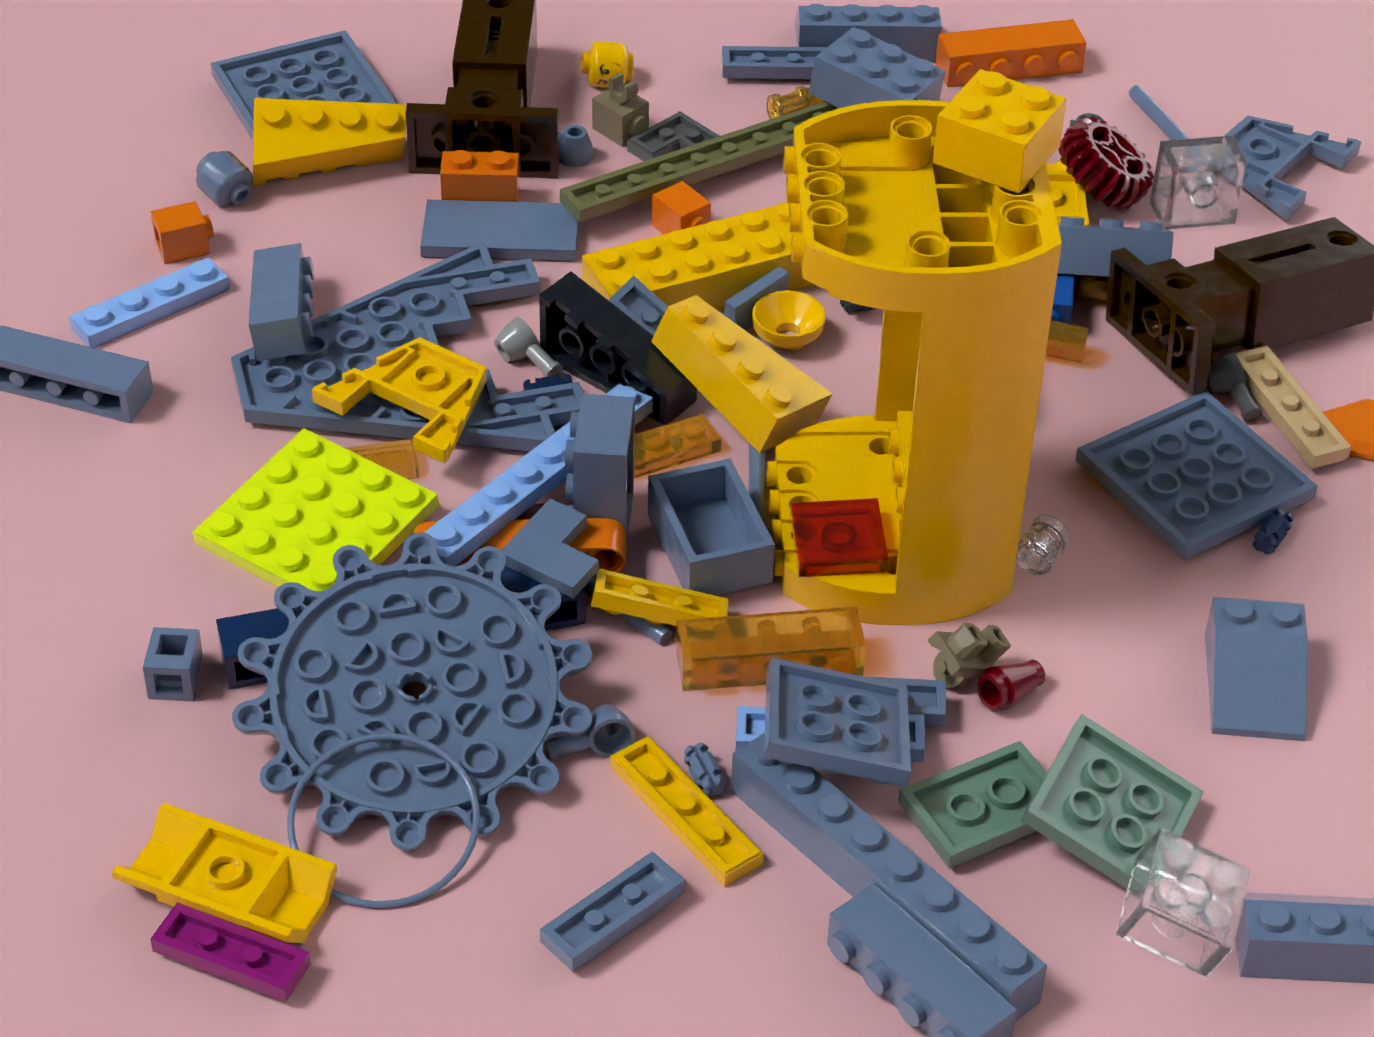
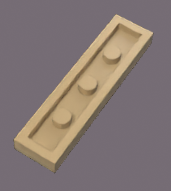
(1292, 409)

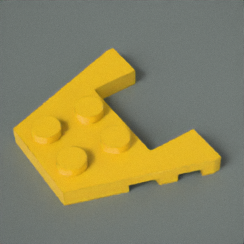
(420, 379)

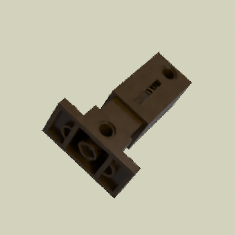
(489, 95)
(1248, 295)

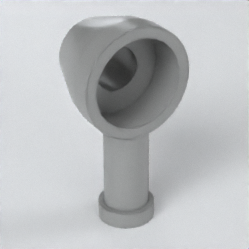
(519, 342)

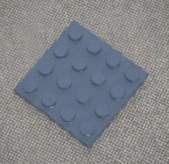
(309, 69)
(1195, 474)

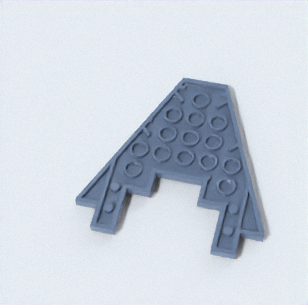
(414, 307)

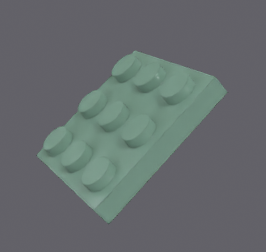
(1108, 800)

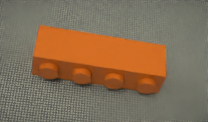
(1012, 51)

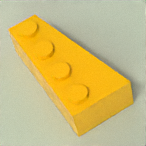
(323, 135)
(739, 374)

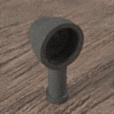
(1229, 378)

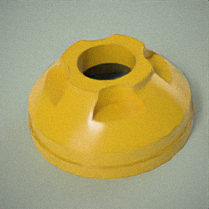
(788, 312)

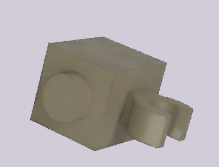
(620, 111)

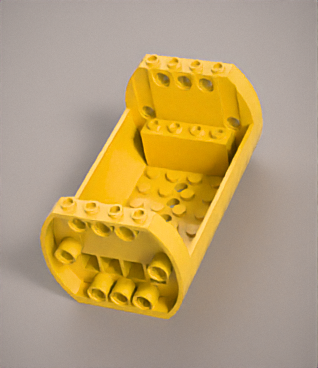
(960, 361)

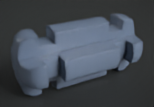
(704, 769)

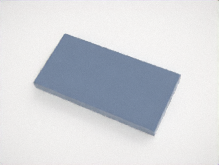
(507, 229)

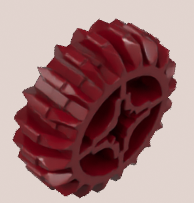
(1105, 163)

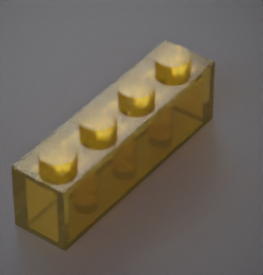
(739, 647)

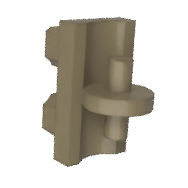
(967, 652)

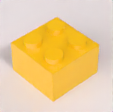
(999, 130)

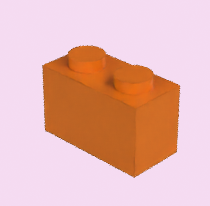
(480, 176)

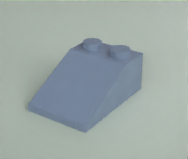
(1257, 668)

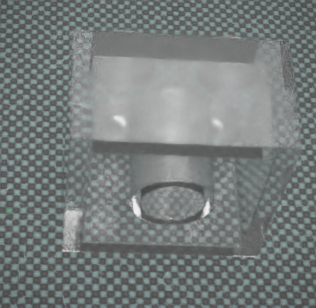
(1198, 182)
(1183, 902)

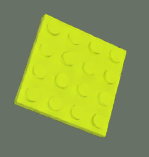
(309, 506)

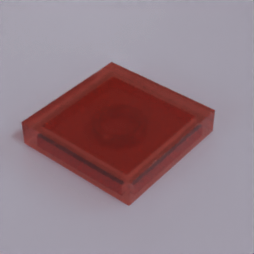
(838, 537)

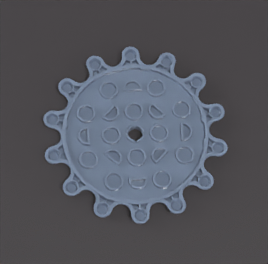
(418, 620)

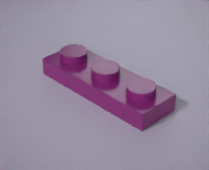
(231, 951)

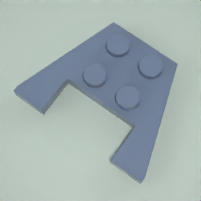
(1274, 150)

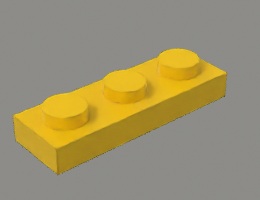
(653, 600)

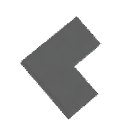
(668, 136)

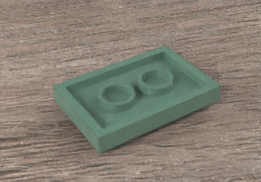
(975, 803)

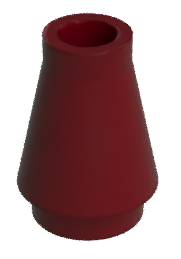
(1007, 684)

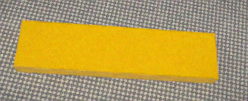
(687, 811)

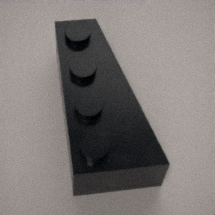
(609, 347)

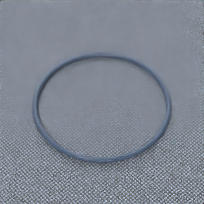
(395, 737)

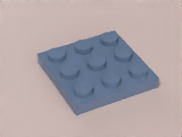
(837, 722)

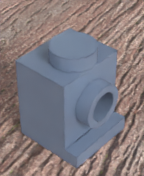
(172, 664)

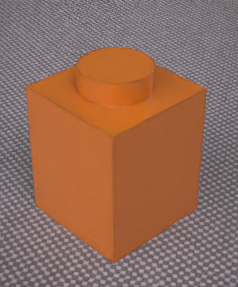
(679, 208)
(181, 232)

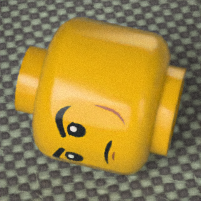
(605, 61)

